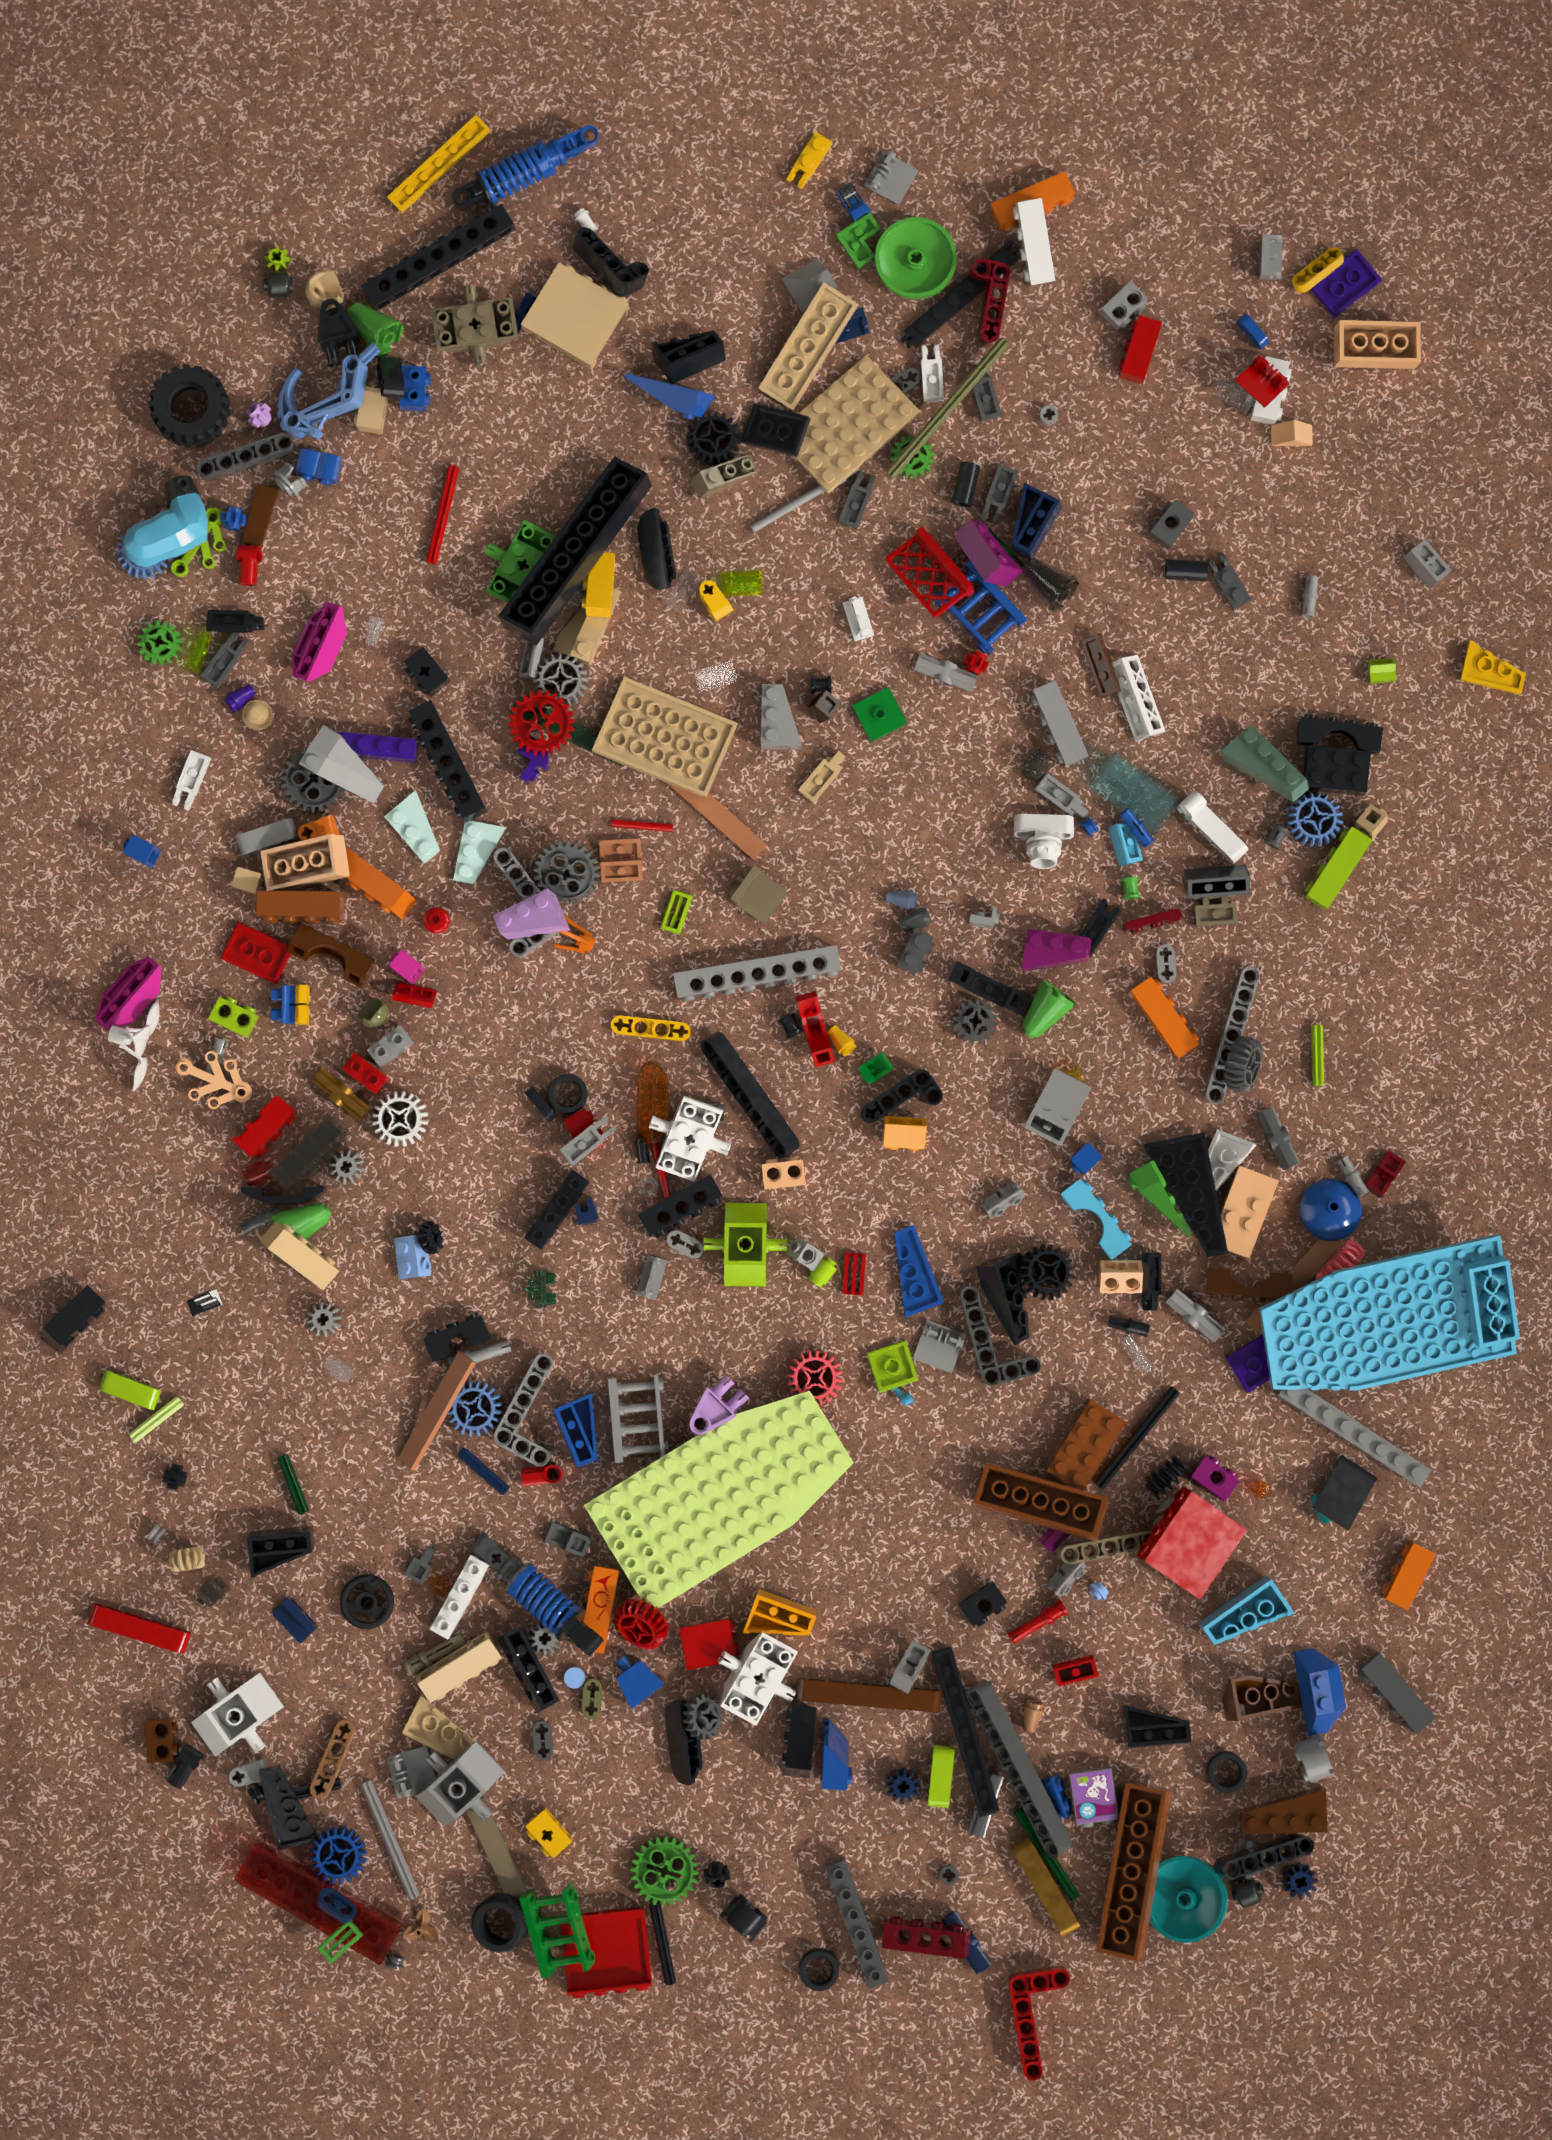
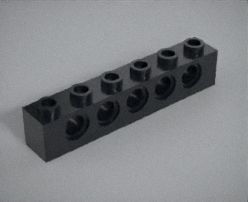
(427, 713)

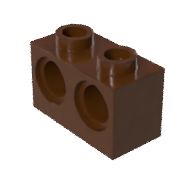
(155, 1739)

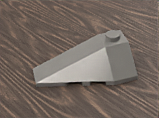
(336, 762)

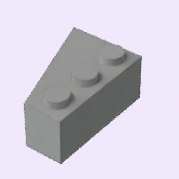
(777, 721)

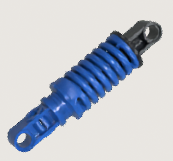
(515, 170)

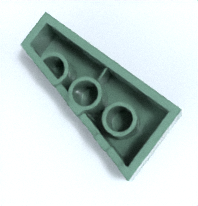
(1261, 760)

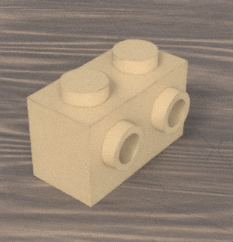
(372, 412)

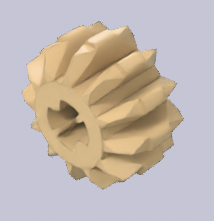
(186, 1559)

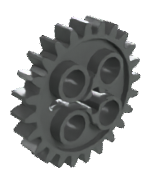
(327, 793)
(572, 855)

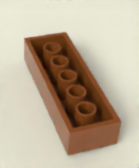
(1041, 1502)

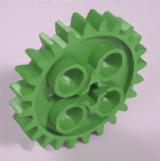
(670, 1852)

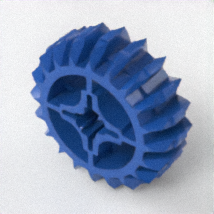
(342, 1864)

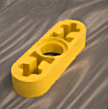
(1306, 278)

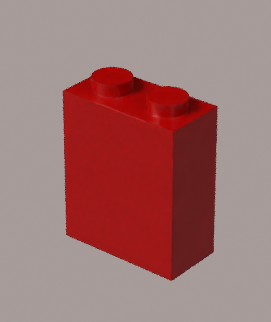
(707, 1641)

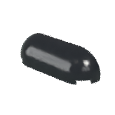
(656, 550)
(683, 1749)

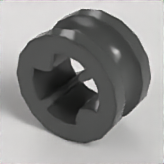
(944, 1879)
(395, 1961)

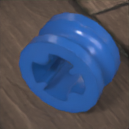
(1089, 826)

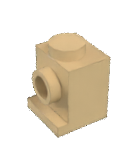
(1372, 814)

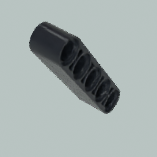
(1255, 1856)

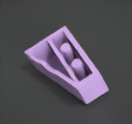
(532, 916)

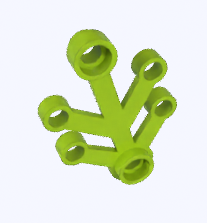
(215, 526)

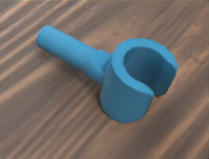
(906, 1398)

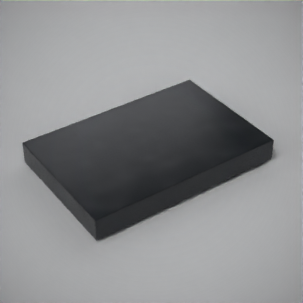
(776, 430)
(1344, 1492)

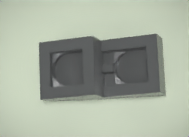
(567, 1539)

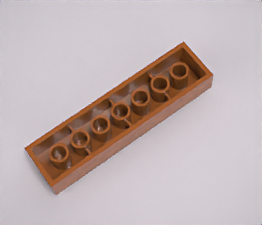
(1134, 1871)

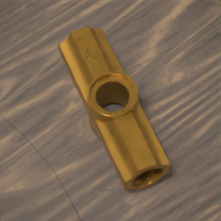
(340, 1094)

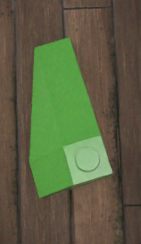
(1151, 1186)

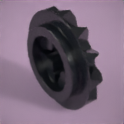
(425, 1232)

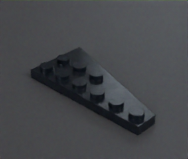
(1190, 1180)

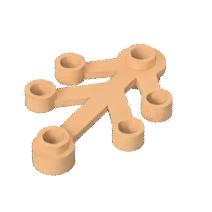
(216, 1081)

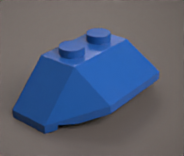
(1319, 1690)

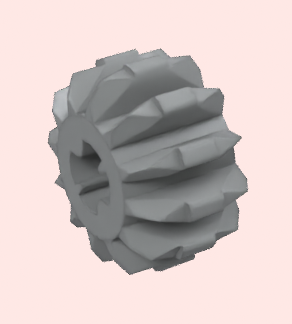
(341, 1163)
(328, 1324)
(550, 1643)

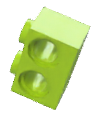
(232, 1020)

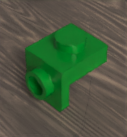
(875, 1068)

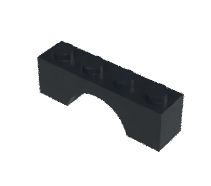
(1364, 737)

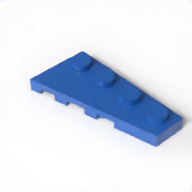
(916, 1276)

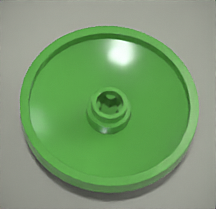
(915, 258)

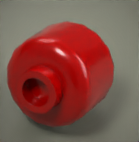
(436, 920)

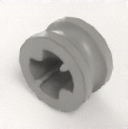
(1043, 412)
(156, 1534)

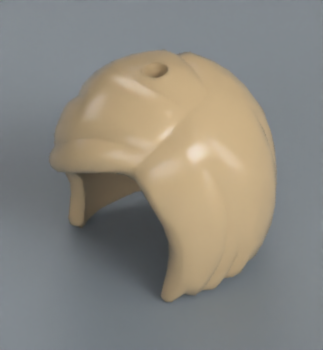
(323, 286)

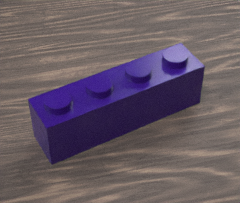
(382, 747)

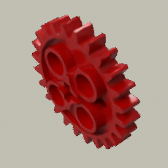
(523, 728)

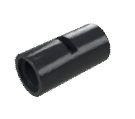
(966, 484)
(1186, 569)

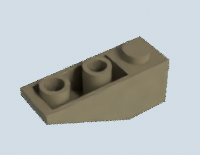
(723, 476)

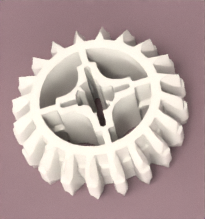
(406, 1111)

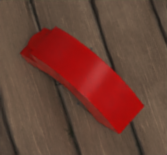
(815, 1029)

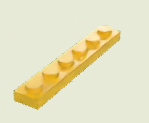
(438, 164)

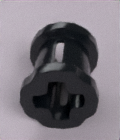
(821, 684)
(790, 1025)

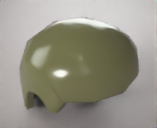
(373, 1013)

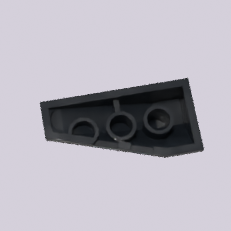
(1004, 1291)

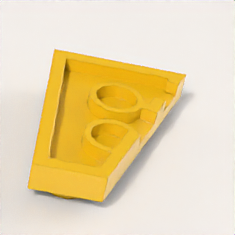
(1489, 671)

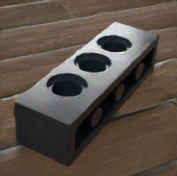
(557, 1210)
(650, 1217)
(528, 1669)

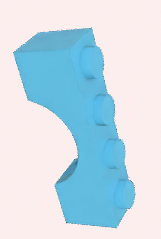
(1113, 1239)

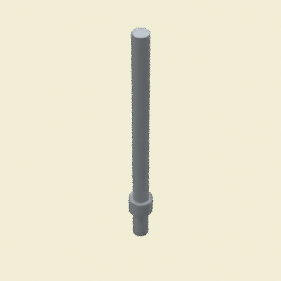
(791, 506)

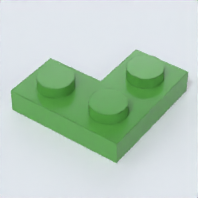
(854, 240)

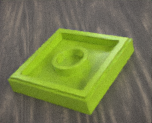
(892, 1366)

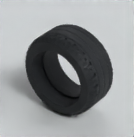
(485, 1936)

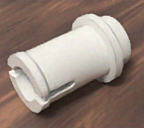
(584, 219)

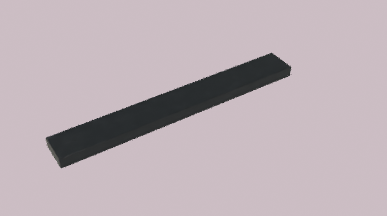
(965, 1732)

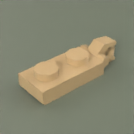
(821, 777)

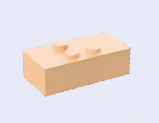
(1377, 344)
(305, 863)
(1246, 1209)

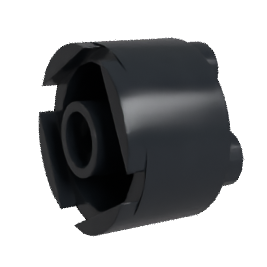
(744, 1918)

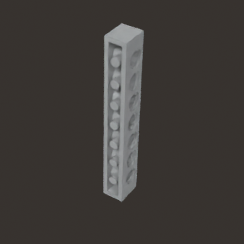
(827, 954)

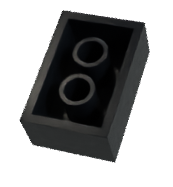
(1337, 770)

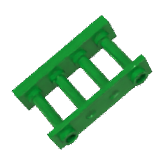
(542, 1943)

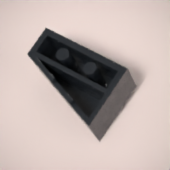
(688, 356)
(73, 1319)
(1153, 1729)

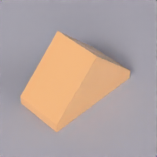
(1291, 434)

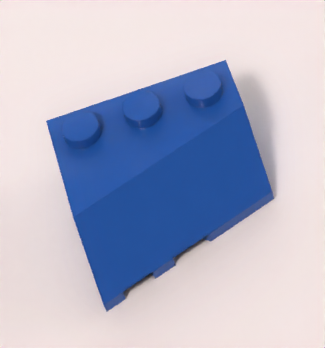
(835, 1769)

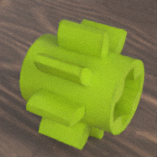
(275, 263)

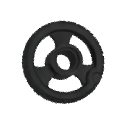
(381, 1614)

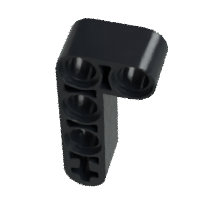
(607, 266)
(898, 1100)

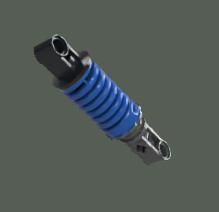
(538, 1595)

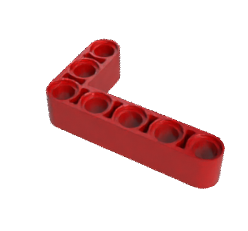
(1026, 2014)

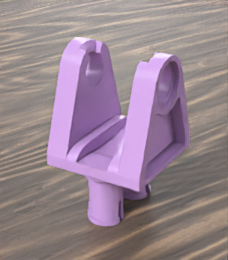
(714, 1409)

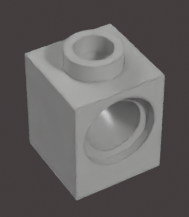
(811, 1254)

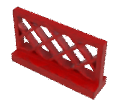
(945, 565)

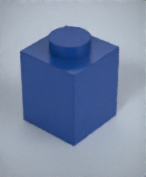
(1085, 1159)

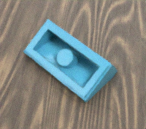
(1125, 844)

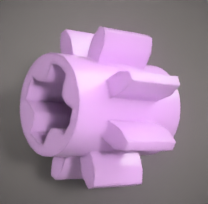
(258, 414)

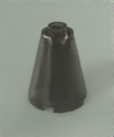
(1050, 582)

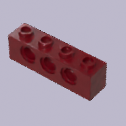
(894, 1940)

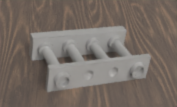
(618, 1409)

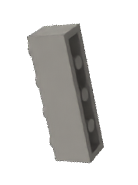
(1059, 724)

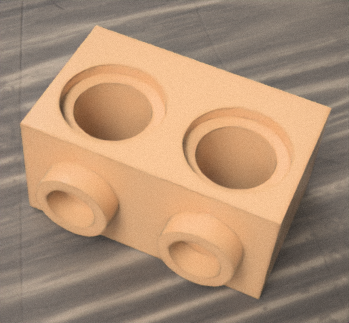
(784, 1179)
(1120, 1276)

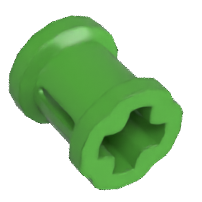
(1130, 888)

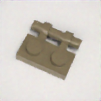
(1216, 913)

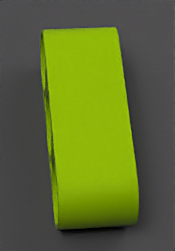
(129, 1390)
(941, 1776)

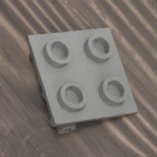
(891, 177)
(939, 1346)
(410, 1771)

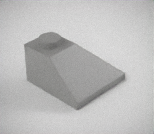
(806, 282)

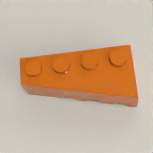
(378, 886)

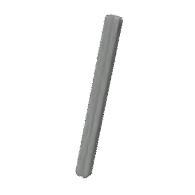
(390, 1839)

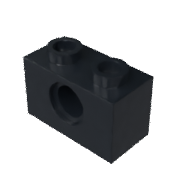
(970, 1605)

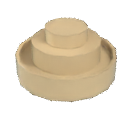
(257, 715)

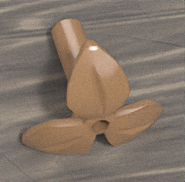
(413, 1931)

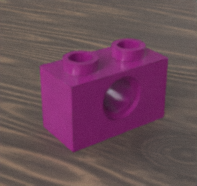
(1202, 1475)

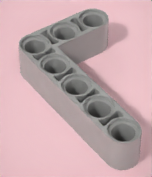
(519, 885)
(522, 1411)

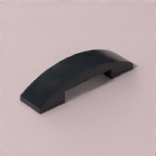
(989, 989)
(309, 1193)

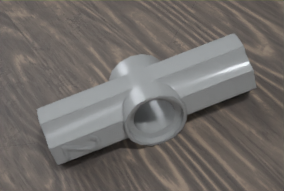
(945, 672)
(1195, 1315)

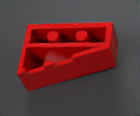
(266, 1127)

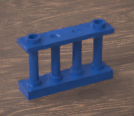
(1000, 603)

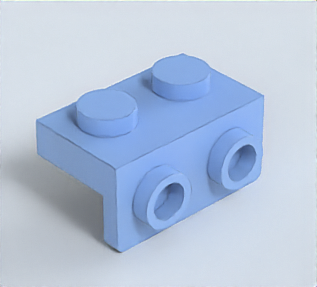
(410, 1258)

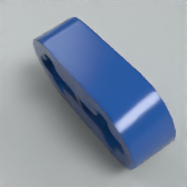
(1252, 331)

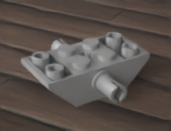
(473, 1771)

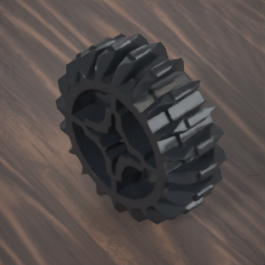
(705, 439)
(1052, 1278)

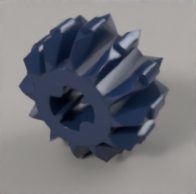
(908, 1790)
(1298, 1873)

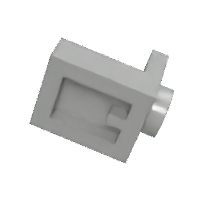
(981, 920)

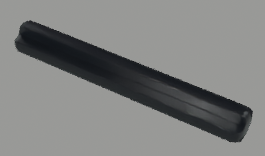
(662, 1943)

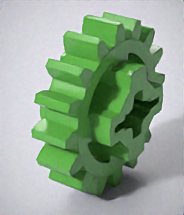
(920, 459)
(162, 634)

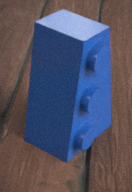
(577, 1429)

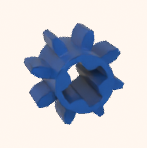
(233, 519)

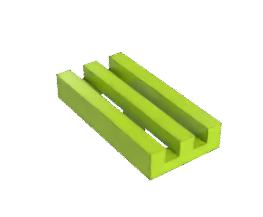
(671, 928)

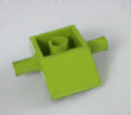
(749, 1265)

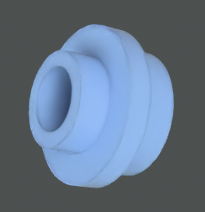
(1098, 1591)

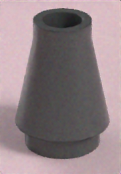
(917, 919)

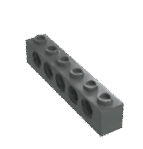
(856, 1922)

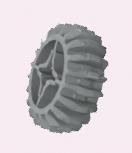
(560, 663)

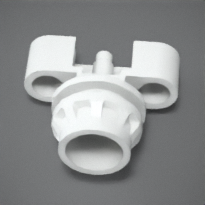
(1043, 836)

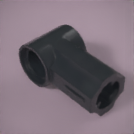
(186, 1762)

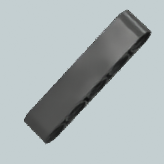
(236, 454)

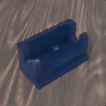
(855, 327)
(589, 1215)

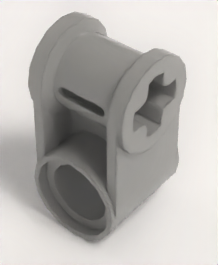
(250, 1772)

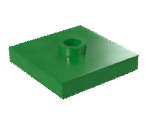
(879, 714)

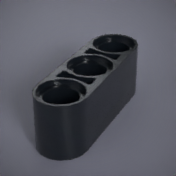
(390, 377)

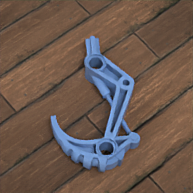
(347, 397)

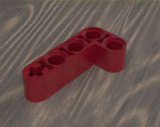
(989, 301)

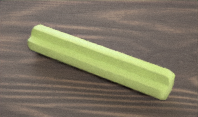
(156, 1419)

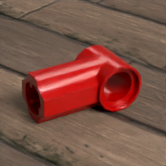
(248, 557)
(539, 1475)

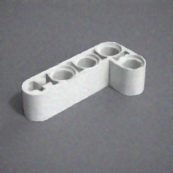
(1212, 827)

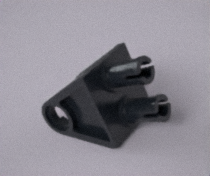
(336, 332)

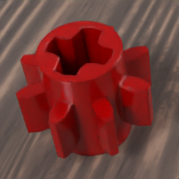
(976, 662)

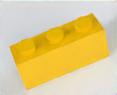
(600, 587)

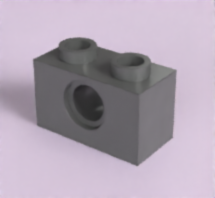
(1180, 515)

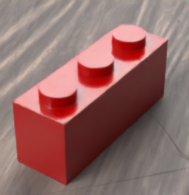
(1139, 349)

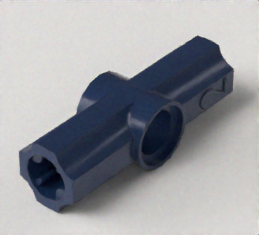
(976, 1957)

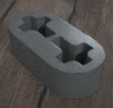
(548, 1740)

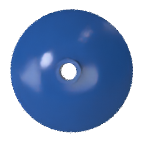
(1321, 1219)

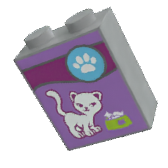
(1093, 1796)

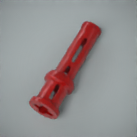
(1047, 1616)

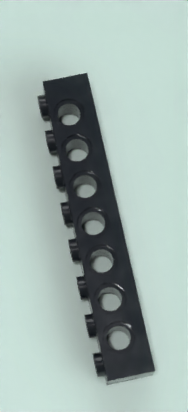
(433, 267)

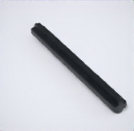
(1137, 1437)

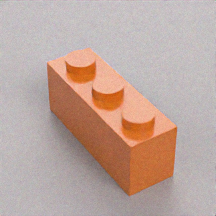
(1408, 1575)

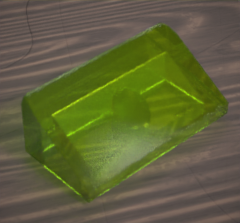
(742, 583)
(198, 652)

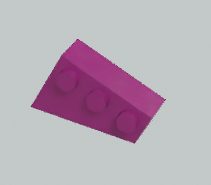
(987, 554)
(1053, 949)

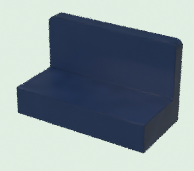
(295, 1619)

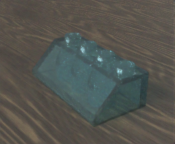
(1129, 787)

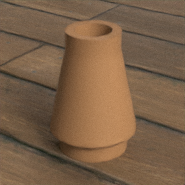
(1032, 1713)

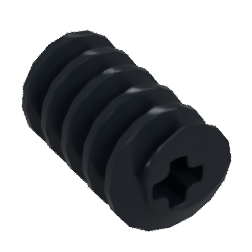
(1165, 1477)

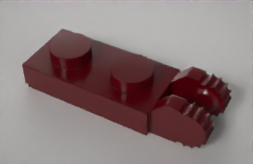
(1154, 921)

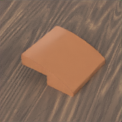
(621, 859)

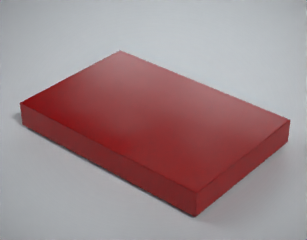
(256, 953)

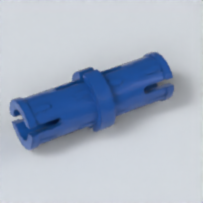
(1128, 816)

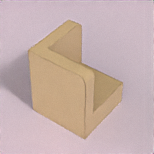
(247, 880)

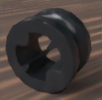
(256, 1793)

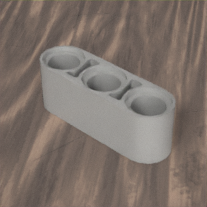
(267, 836)

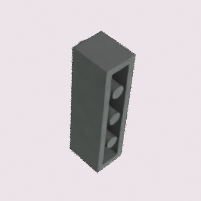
(1396, 1692)

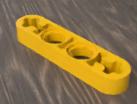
(650, 1030)

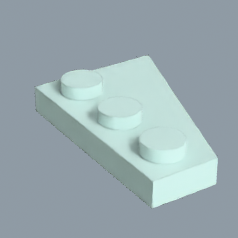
(413, 826)
(475, 848)

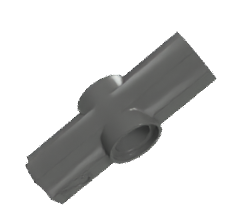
(1278, 1138)
(979, 1825)

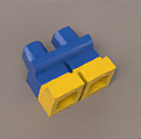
(289, 996)

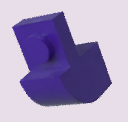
(531, 771)

